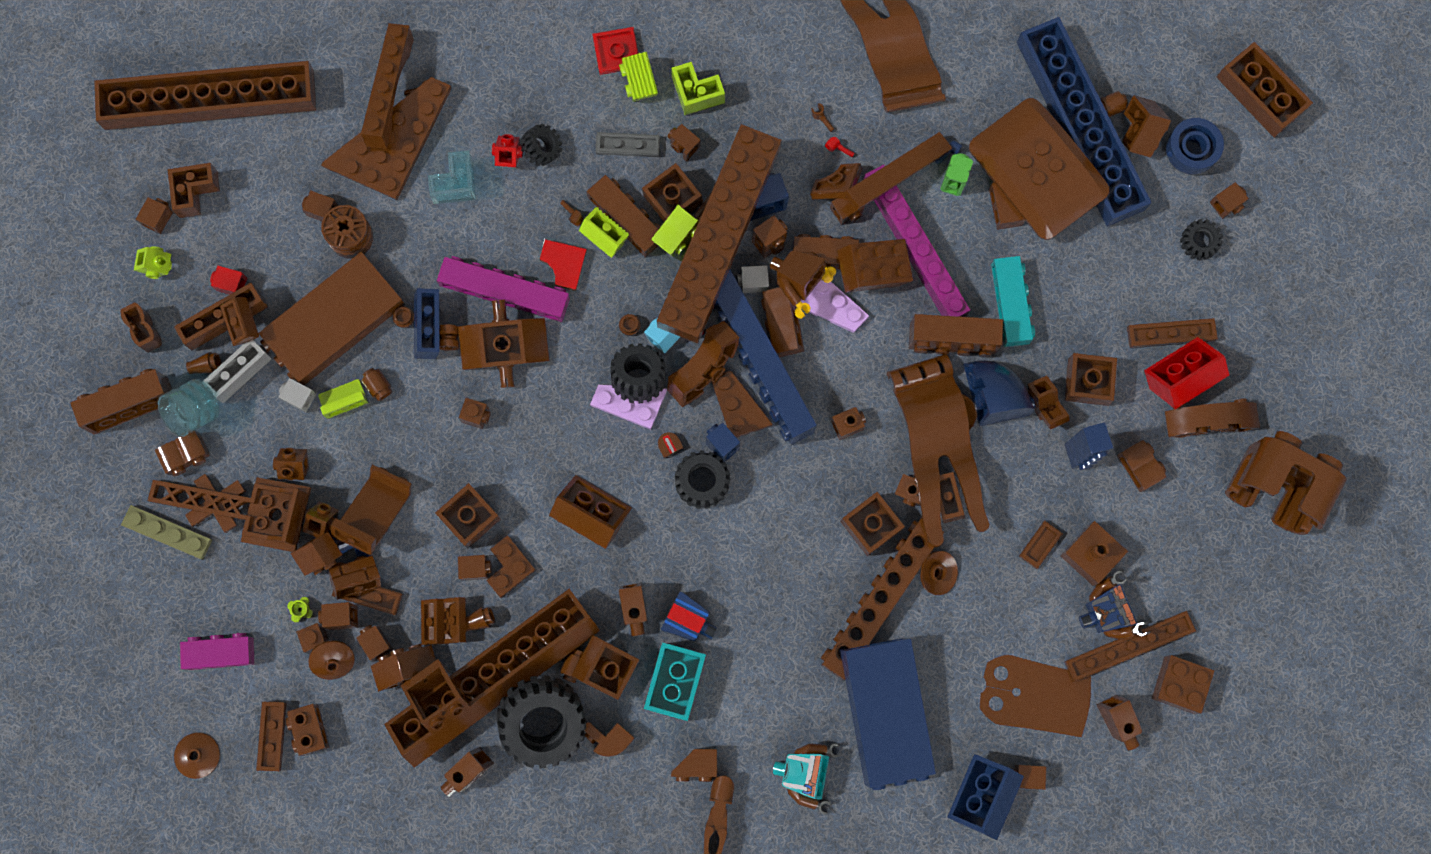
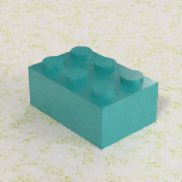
(674, 681)

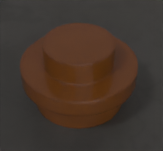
(403, 317)
(629, 325)

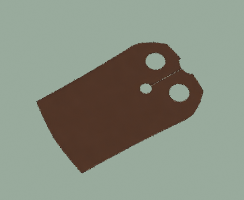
(1046, 700)

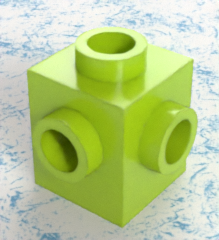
(153, 262)

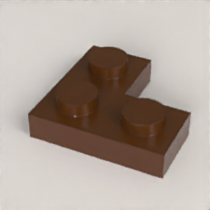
(515, 567)

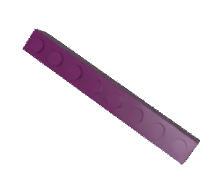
(921, 253)

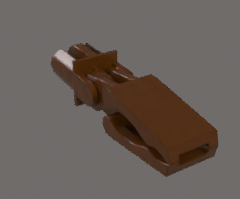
(722, 793)

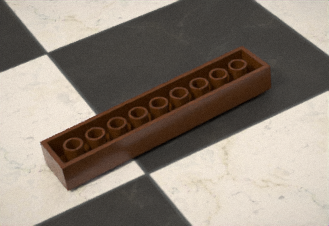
(205, 95)
(719, 234)
(487, 678)

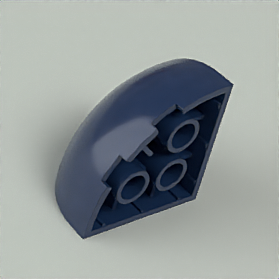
(997, 392)

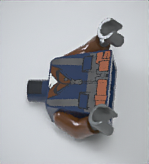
(1111, 610)

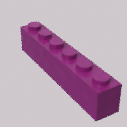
(495, 285)

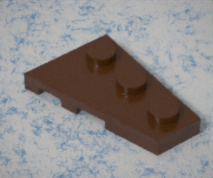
(738, 407)

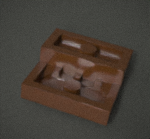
(443, 621)

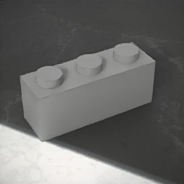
(237, 370)

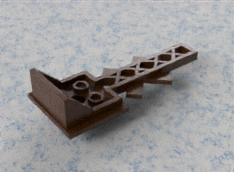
(259, 525)

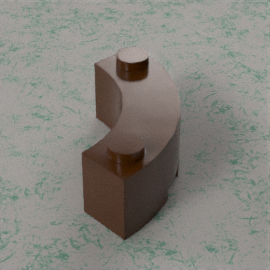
(705, 366)
(1223, 417)

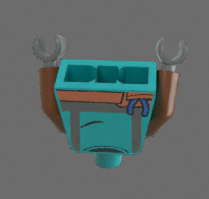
(806, 774)

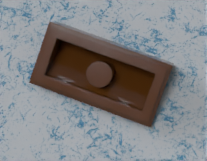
(239, 320)

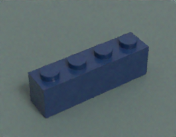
(1088, 446)

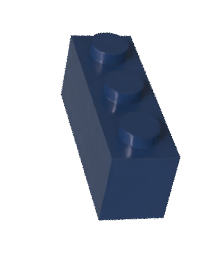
(426, 323)

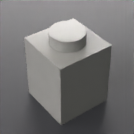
(753, 279)
(296, 395)

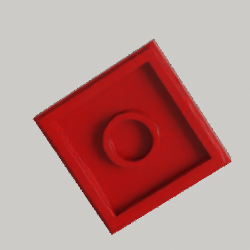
(612, 47)

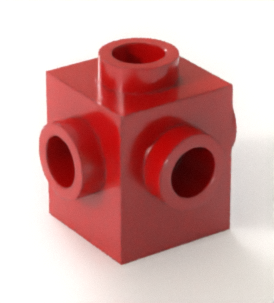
(507, 150)

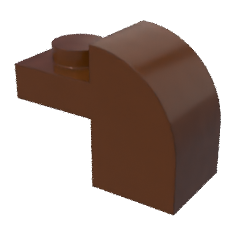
(1047, 402)
(613, 743)

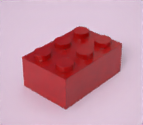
(1186, 372)

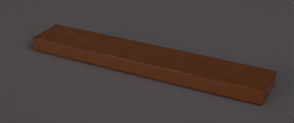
(898, 171)
(1125, 649)

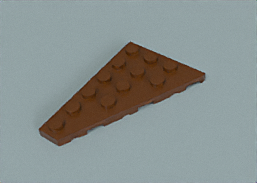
(390, 168)

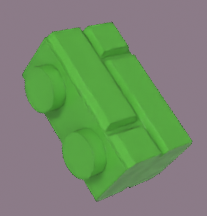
(956, 174)

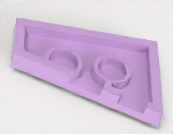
(833, 305)
(640, 414)

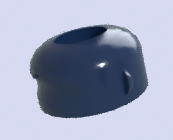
(1205, 135)

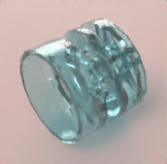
(188, 407)

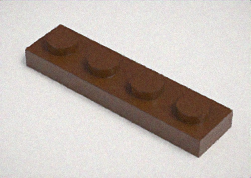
(1171, 332)

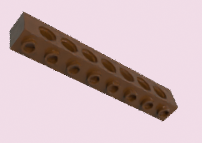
(832, 661)

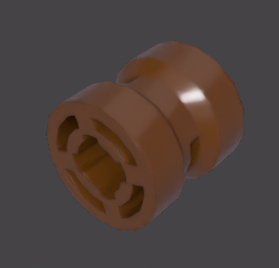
(448, 337)

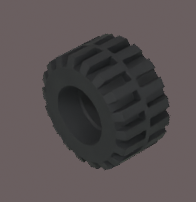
(638, 358)
(697, 461)

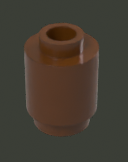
(1114, 103)
(376, 384)
(570, 664)

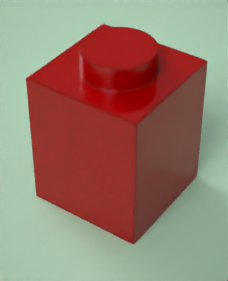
(227, 280)

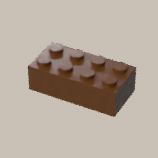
(1264, 89)
(955, 334)
(121, 401)

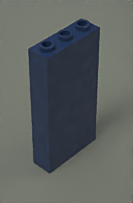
(888, 713)

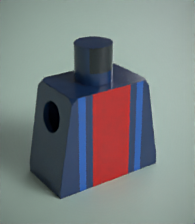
(688, 619)

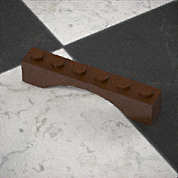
(379, 113)

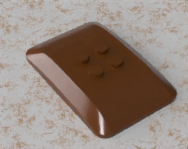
(1039, 168)

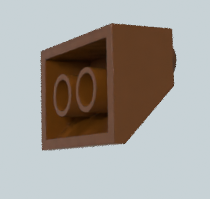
(590, 511)

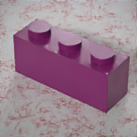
(217, 652)

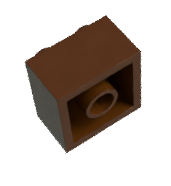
(671, 190)
(1090, 379)
(468, 516)
(872, 523)
(605, 667)
(1183, 684)

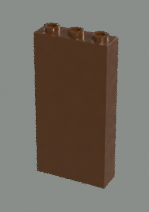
(330, 319)

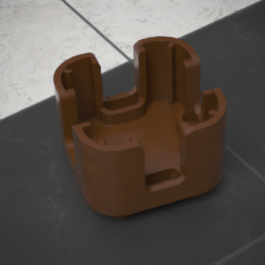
(1309, 482)

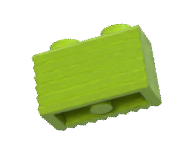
(639, 77)
(603, 232)

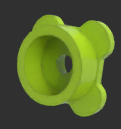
(293, 607)

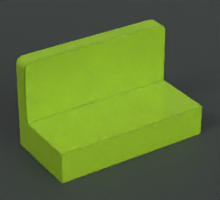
(342, 399)

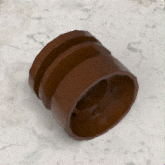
(351, 241)

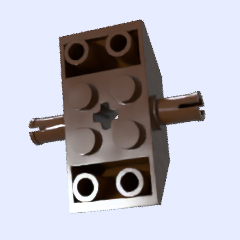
(525, 343)

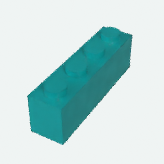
(1012, 301)

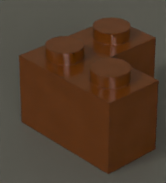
(1147, 126)
(187, 184)
(401, 666)

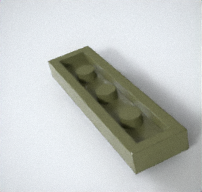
(166, 532)

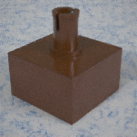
(1094, 553)

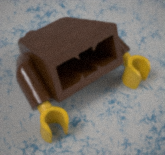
(799, 276)

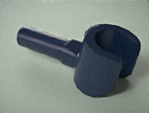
(956, 147)

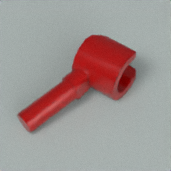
(834, 143)

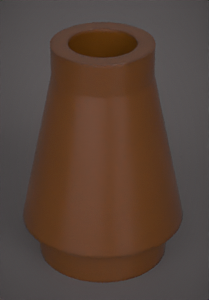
(204, 364)
(480, 619)

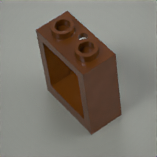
(417, 687)

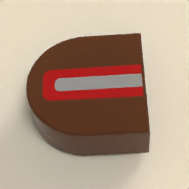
(669, 444)

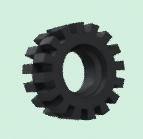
(550, 140)
(1211, 232)

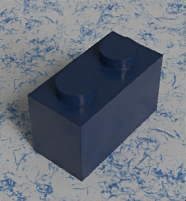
(722, 441)

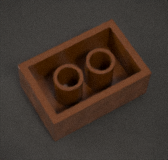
(875, 265)

